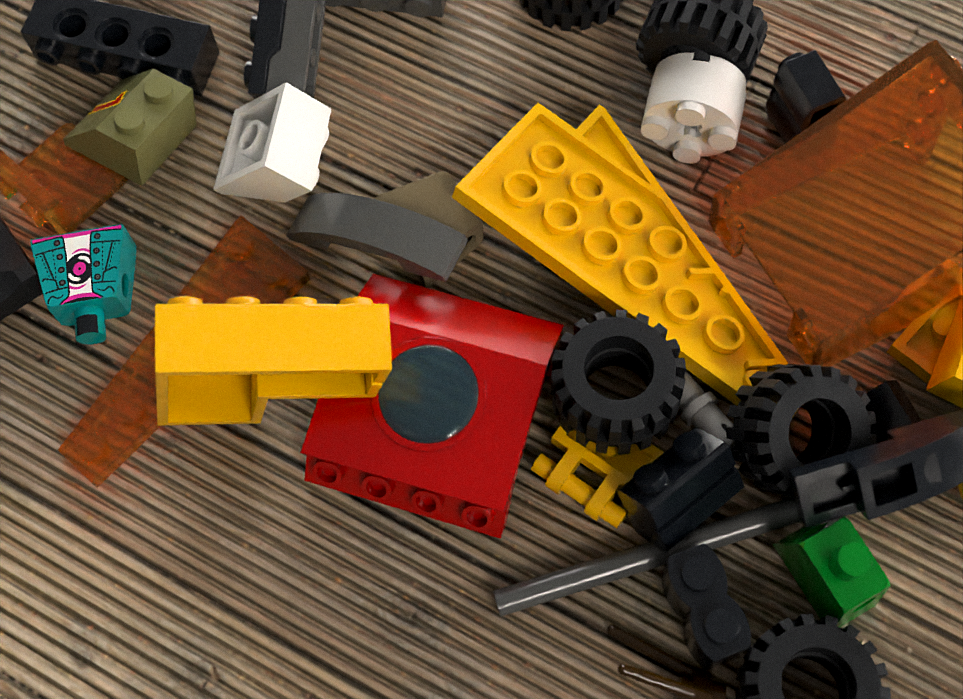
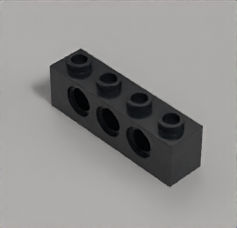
(120, 41)

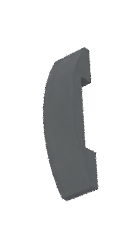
(379, 229)

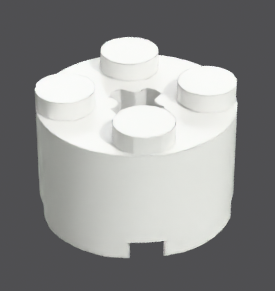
(694, 106)

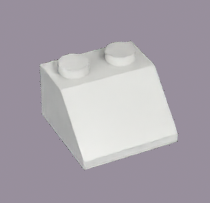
(274, 146)

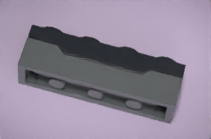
(285, 45)

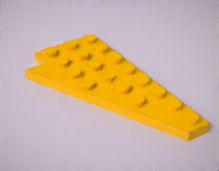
(613, 233)

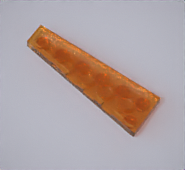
(126, 411)

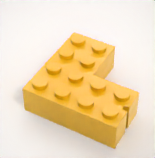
(236, 355)

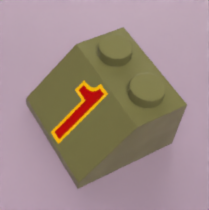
(136, 125)

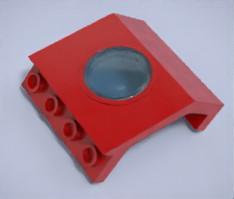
(447, 417)

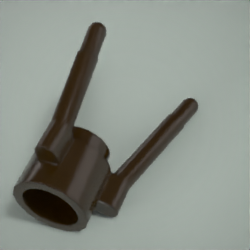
(696, 685)

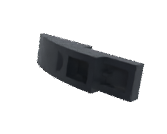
(885, 476)

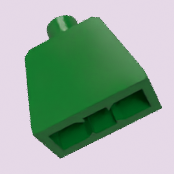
(834, 569)

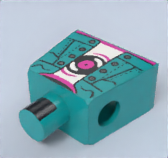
(87, 278)

